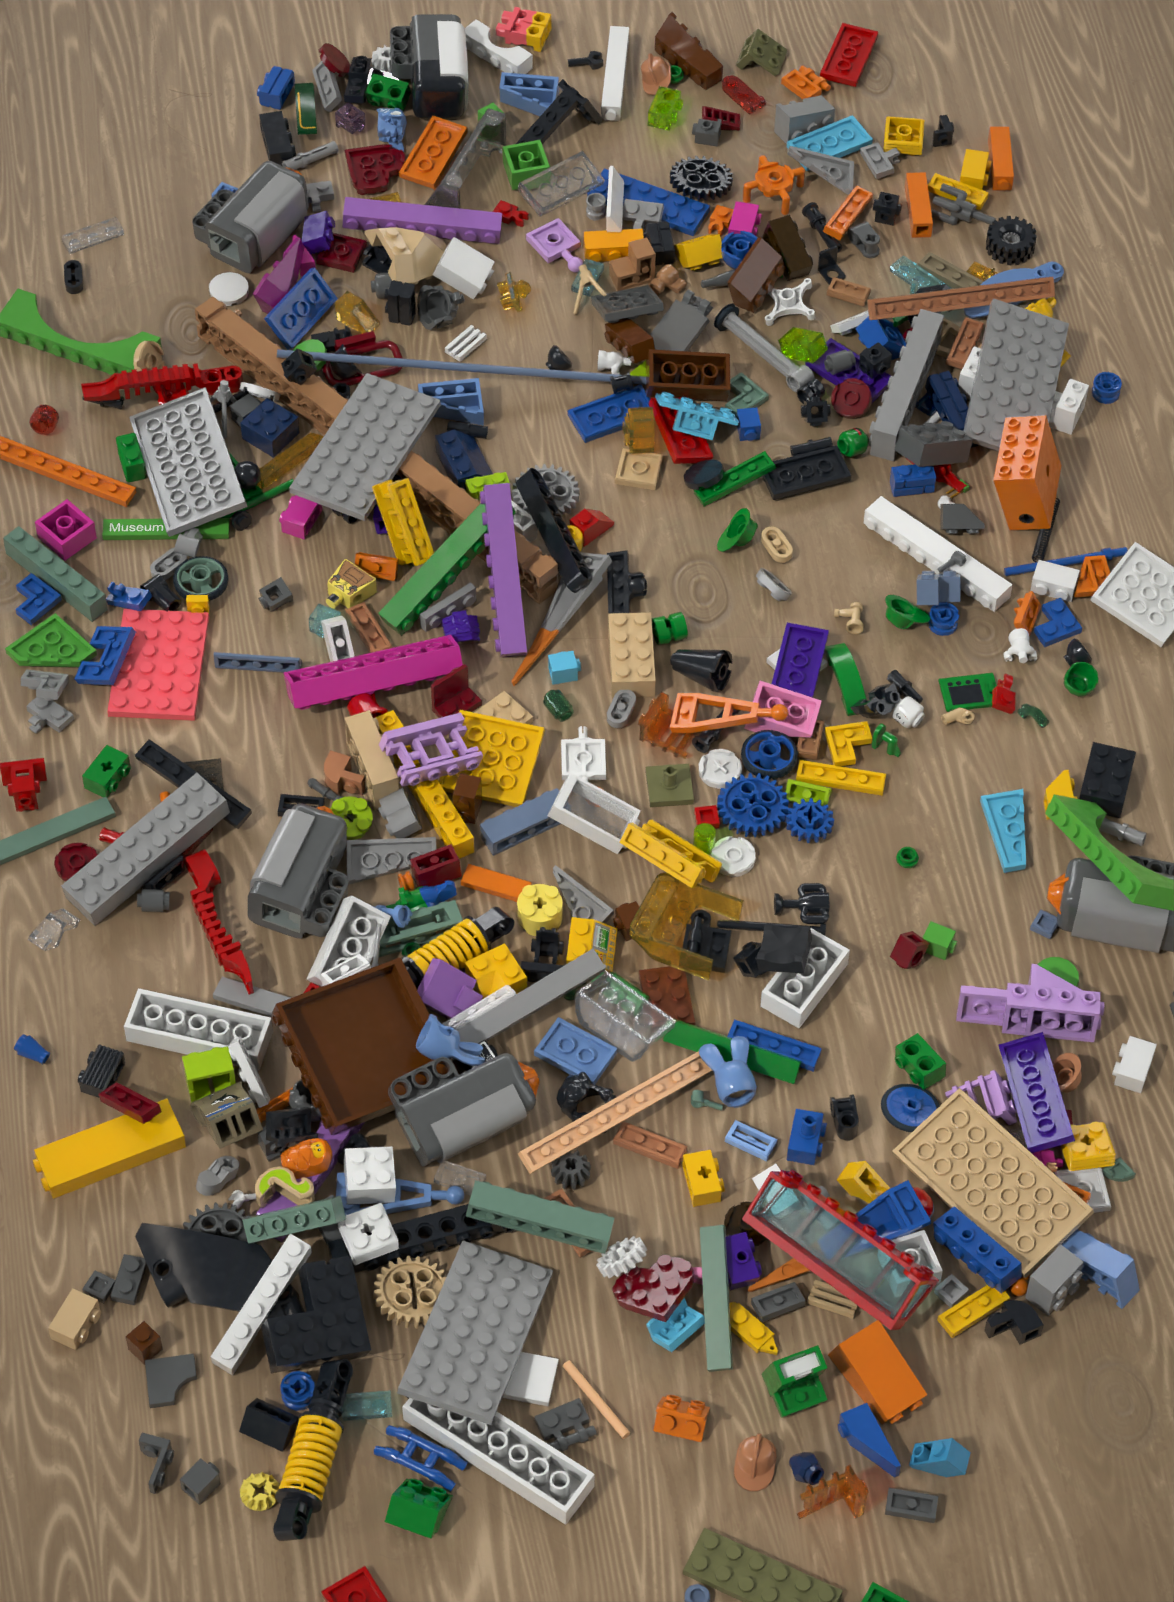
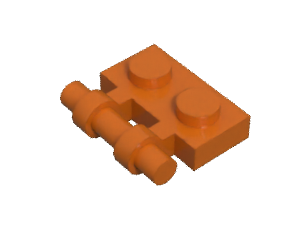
(805, 83)

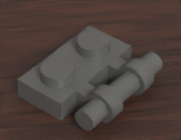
(564, 1419)

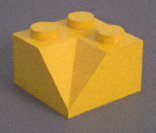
(495, 970)

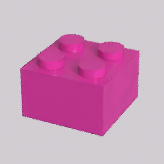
(65, 529)

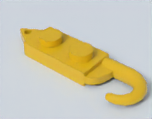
(751, 1330)

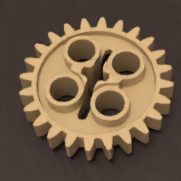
(389, 1292)

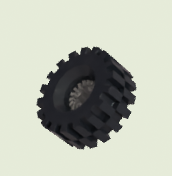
(1014, 230)

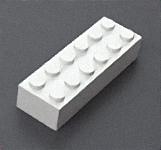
(194, 1026)

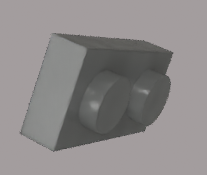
(129, 1279)
(778, 1302)
(911, 1505)

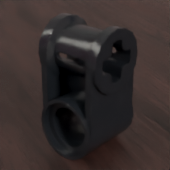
(845, 1113)

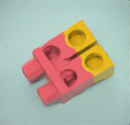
(525, 28)

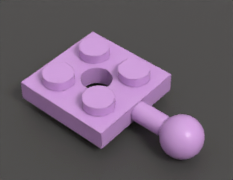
(551, 251)

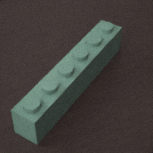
(55, 573)
(540, 1216)

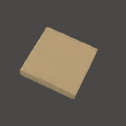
(639, 469)

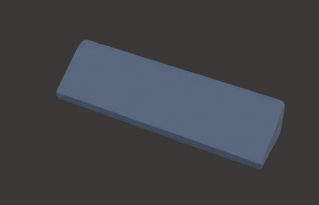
(256, 662)

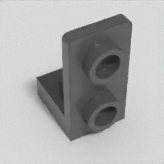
(152, 1447)

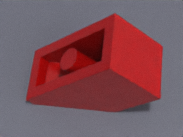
(591, 523)

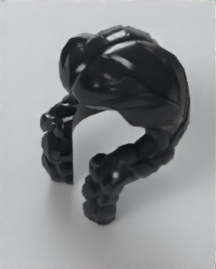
(576, 1089)

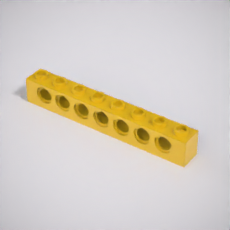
(434, 800)

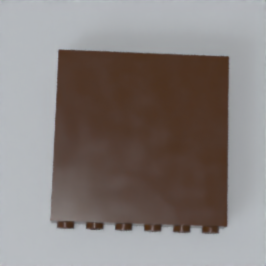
(356, 1042)

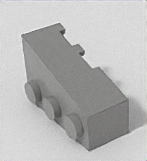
(802, 117)

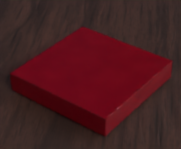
(343, 253)

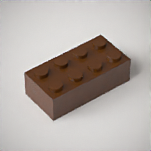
(688, 374)

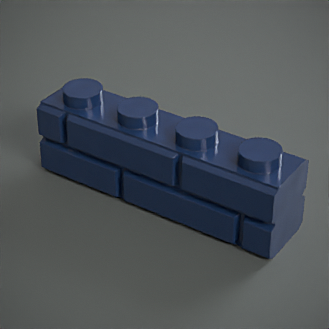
(948, 399)

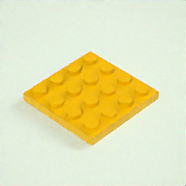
(507, 758)

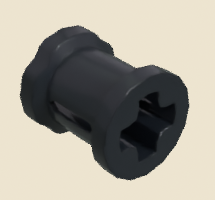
(621, 382)

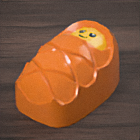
(307, 1158)

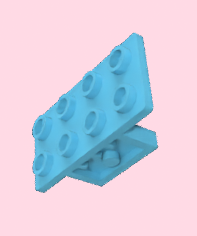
(696, 418)

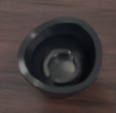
(342, 369)

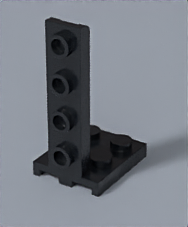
(558, 112)

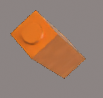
(1001, 157)
(918, 205)

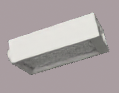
(593, 812)

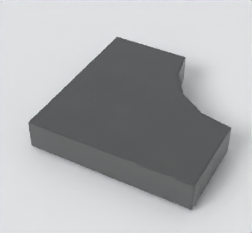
(167, 1376)

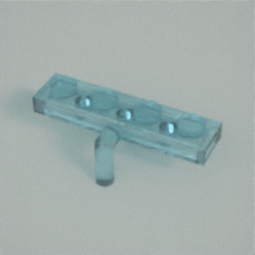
(914, 275)

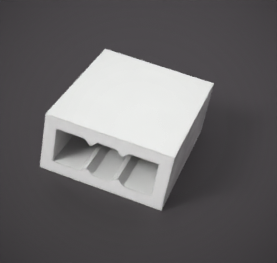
(464, 268)

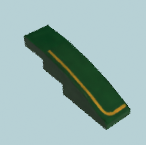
(305, 108)

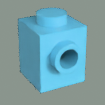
(563, 667)

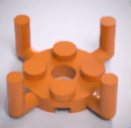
(774, 187)

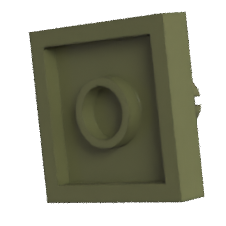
(669, 785)

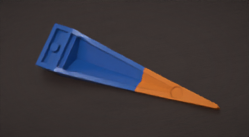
(891, 1214)

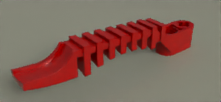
(193, 376)
(227, 953)

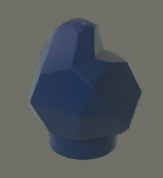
(806, 1468)

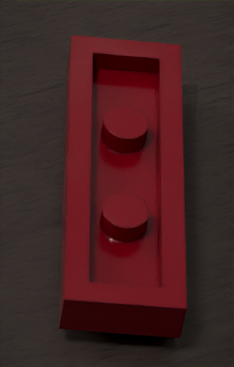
(130, 1103)

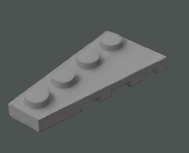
(383, 856)

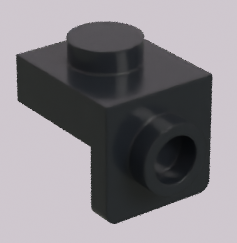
(945, 131)

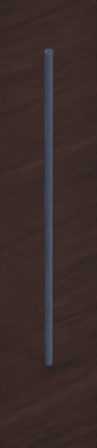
(461, 367)

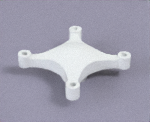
(790, 302)

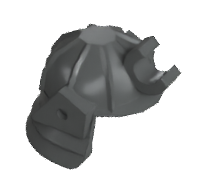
(437, 306)

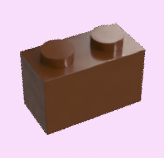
(468, 797)

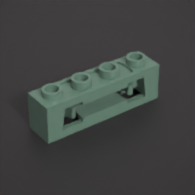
(421, 927)
(294, 1219)

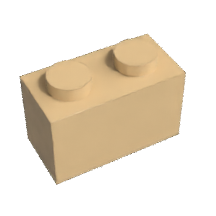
(74, 1319)

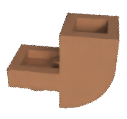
(338, 774)

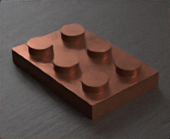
(668, 991)

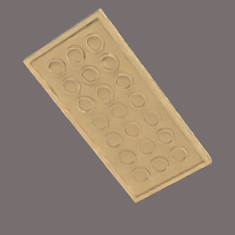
(993, 1180)

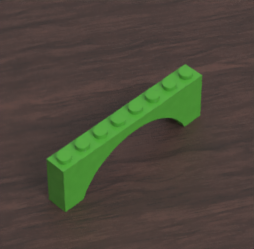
(24, 324)
(1081, 824)

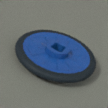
(908, 1106)

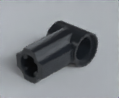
(161, 593)

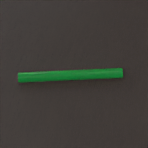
(264, 496)

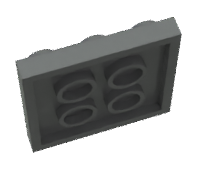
(627, 304)

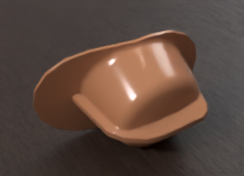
(655, 73)
(1068, 1071)
(755, 1463)

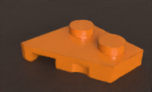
(1092, 575)

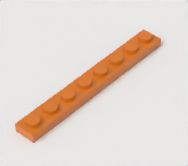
(66, 472)

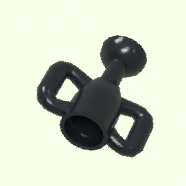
(813, 903)

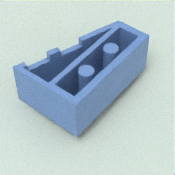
(528, 91)
(459, 399)
(1105, 1266)

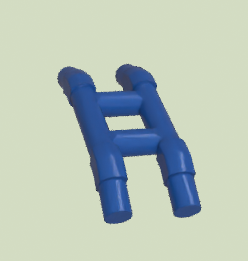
(424, 1469)

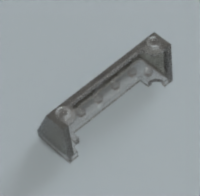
(484, 138)

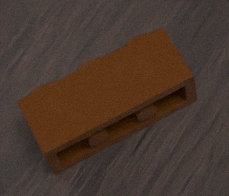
(629, 339)

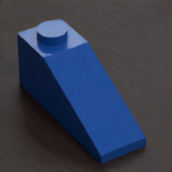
(867, 1437)

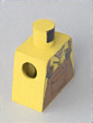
(349, 586)

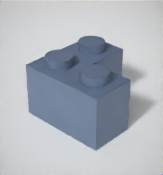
(938, 587)

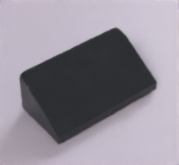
(166, 875)

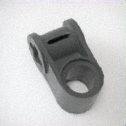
(865, 239)

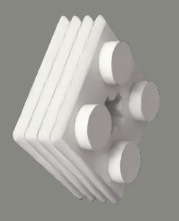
(365, 1247)

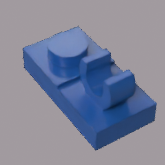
(127, 597)

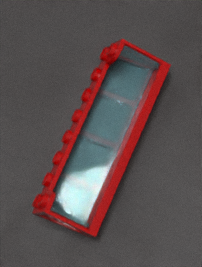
(839, 1248)

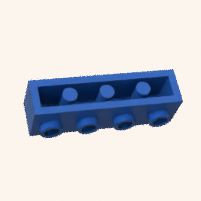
(977, 1250)

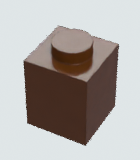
(144, 1342)

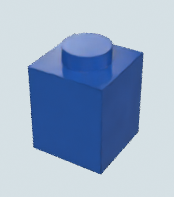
(749, 424)

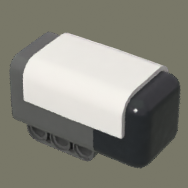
(435, 60)

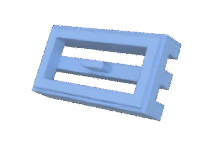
(749, 1143)

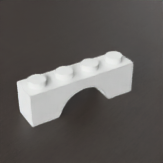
(506, 59)

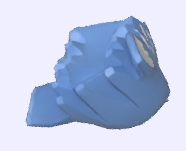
(391, 126)

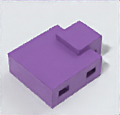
(447, 989)

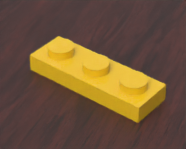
(974, 194)
(972, 1310)

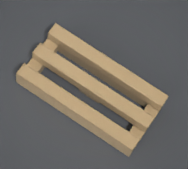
(828, 1292)

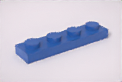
(777, 1043)

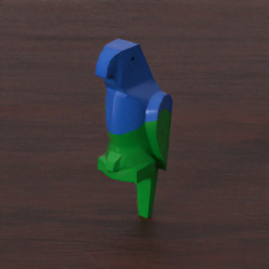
(425, 896)

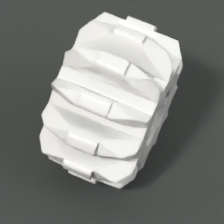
(381, 59)

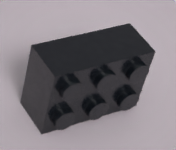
(1107, 777)

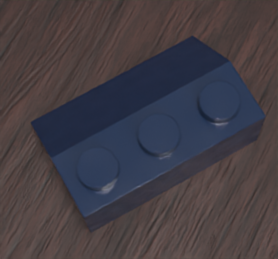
(460, 457)

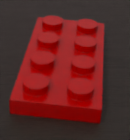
(849, 54)
(681, 446)

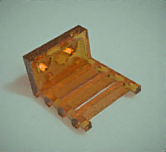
(656, 722)
(841, 1486)

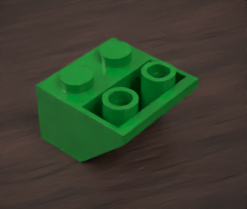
(418, 1507)

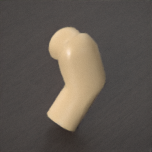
(959, 715)

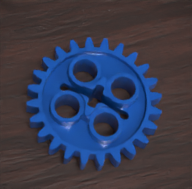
(752, 805)

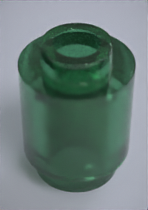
(558, 705)

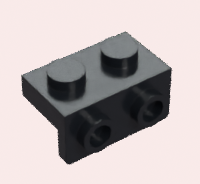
(289, 1126)

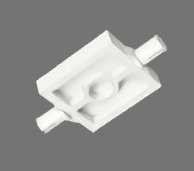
(583, 757)

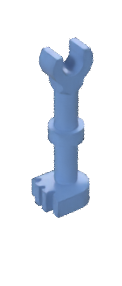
(400, 914)

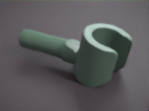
(698, 1101)

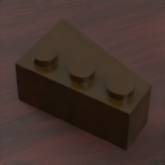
(785, 240)

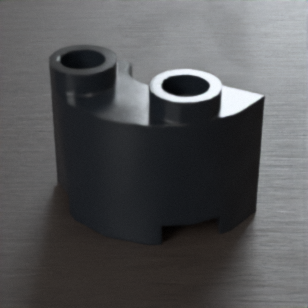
(880, 701)

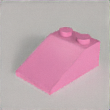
(801, 711)

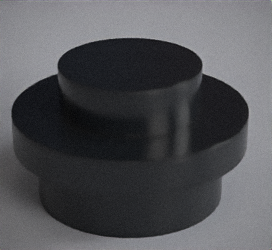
(241, 520)

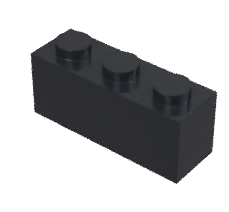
(276, 137)

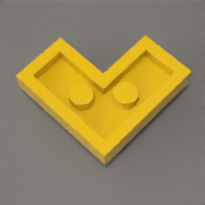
(843, 738)

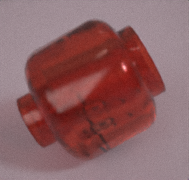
(44, 419)

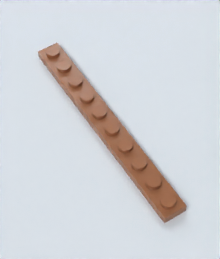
(960, 298)

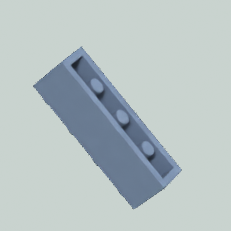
(519, 823)

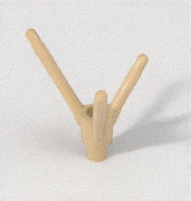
(586, 280)

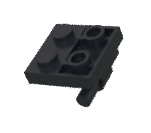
(708, 942)

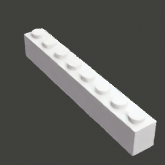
(935, 551)

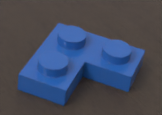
(40, 598)
(1060, 626)

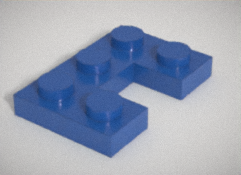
(116, 644)

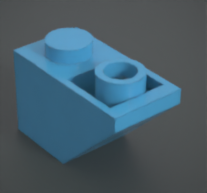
(940, 1457)

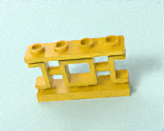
(403, 521)
(671, 853)

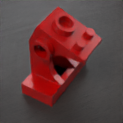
(24, 787)

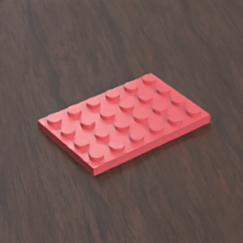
(161, 666)

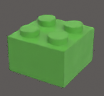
(524, 161)

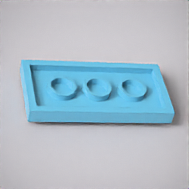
(834, 139)

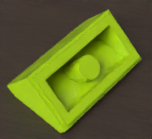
(800, 790)

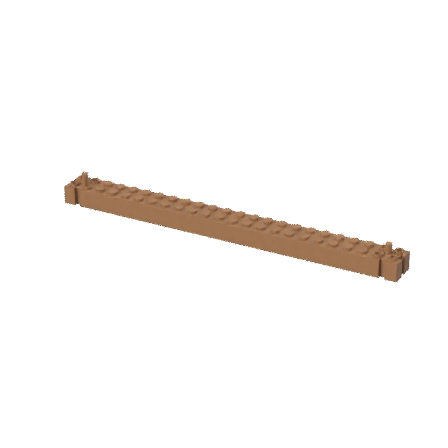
(321, 405)

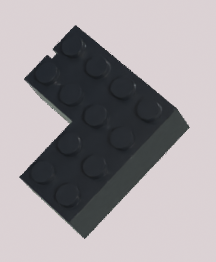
(331, 1326)

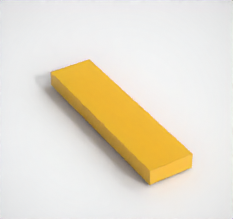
(841, 777)

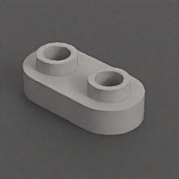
(167, 564)
(777, 588)
(620, 710)

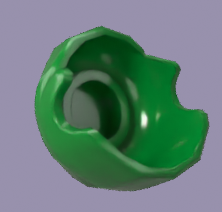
(1081, 679)

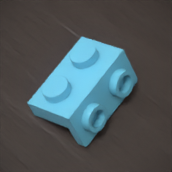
(678, 1327)

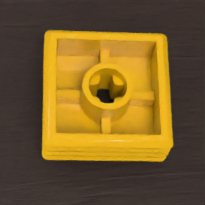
(904, 134)
(1090, 1149)

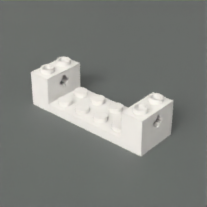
(1066, 405)

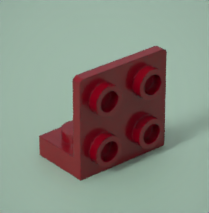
(453, 693)

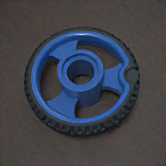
(770, 745)

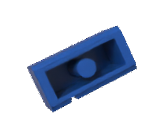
(276, 87)
(912, 480)

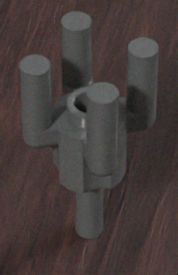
(959, 209)

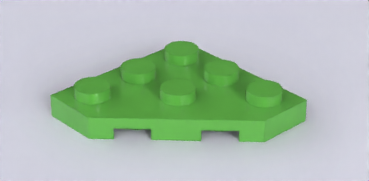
(51, 645)

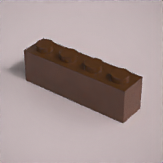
(687, 53)

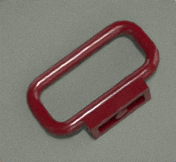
(358, 345)

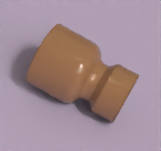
(667, 278)

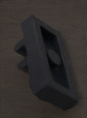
(328, 338)

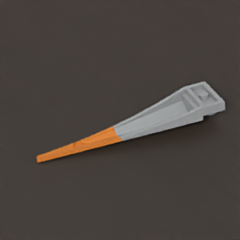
(562, 609)

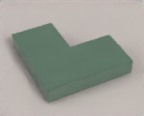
(747, 394)

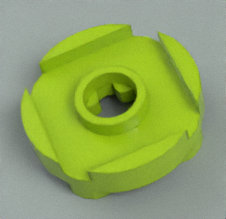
(358, 808)

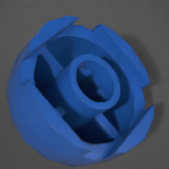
(736, 246)

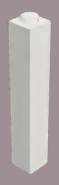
(615, 73)

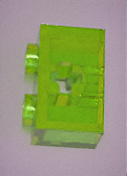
(803, 344)

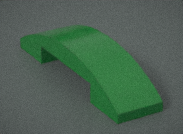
(846, 674)

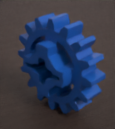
(798, 820)

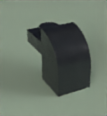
(1018, 1318)

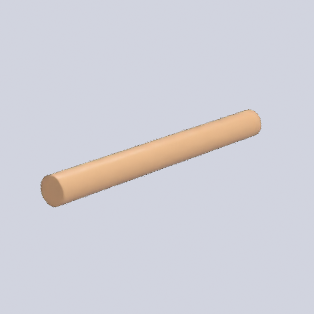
(596, 1399)

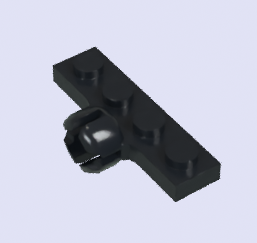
(622, 584)

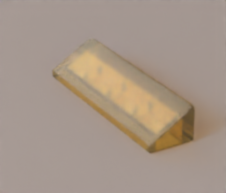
(288, 459)

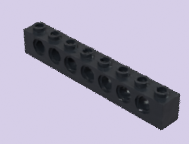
(431, 1225)

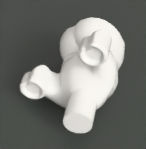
(612, 361)
(1020, 646)

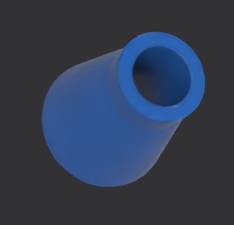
(31, 1049)

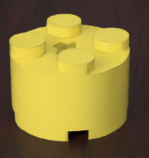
(539, 907)

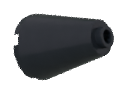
(704, 666)

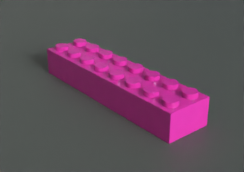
(372, 672)

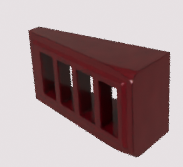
(714, 114)

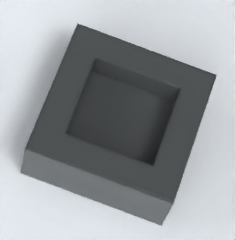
(99, 1286)

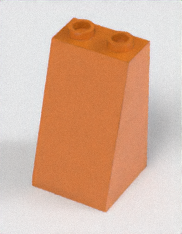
(878, 1373)

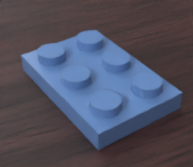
(575, 1050)

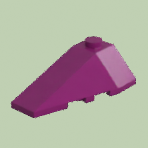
(281, 279)

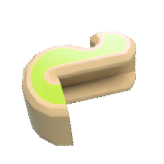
(285, 1183)

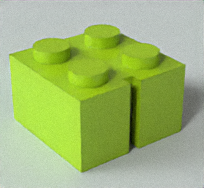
(207, 1064)

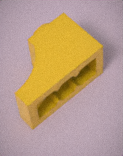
(862, 1181)

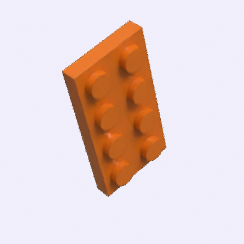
(433, 152)

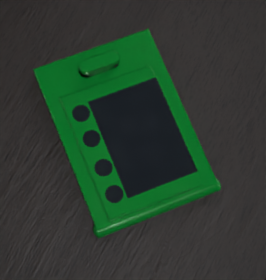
(967, 691)

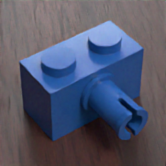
(805, 1137)

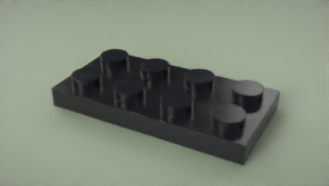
(807, 472)

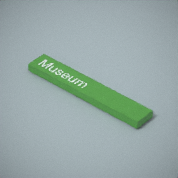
(155, 530)

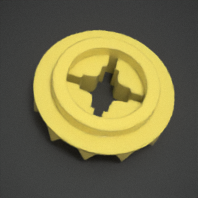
(261, 1501)

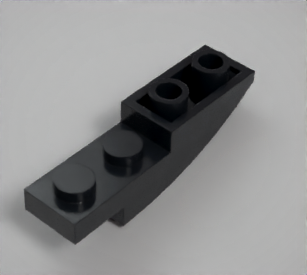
(357, 81)

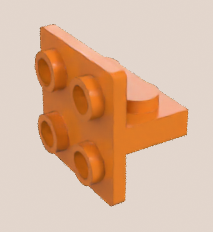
(681, 1418)

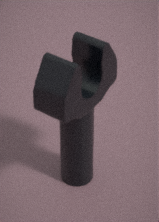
(594, 60)

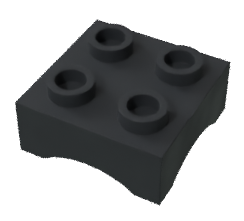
(784, 949)

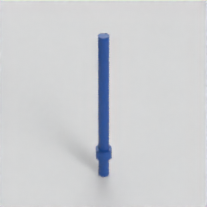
(1108, 552)

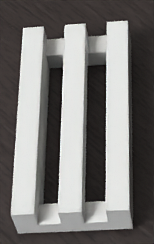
(462, 342)

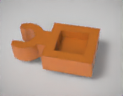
(720, 218)

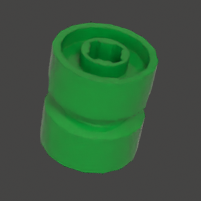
(669, 628)

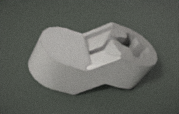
(217, 1175)

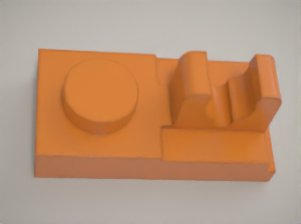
(377, 565)
(1027, 612)

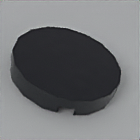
(704, 474)

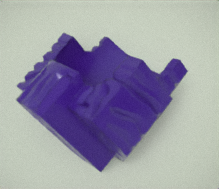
(461, 626)

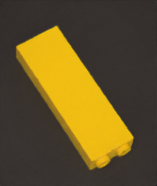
(107, 1150)

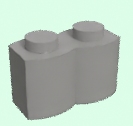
(399, 813)

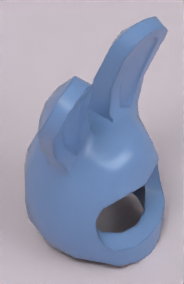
(444, 1041)
(731, 1075)

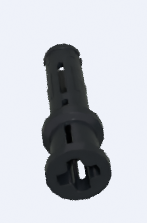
(818, 222)
(707, 737)

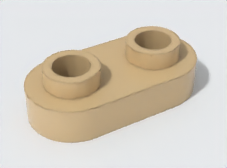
(779, 548)

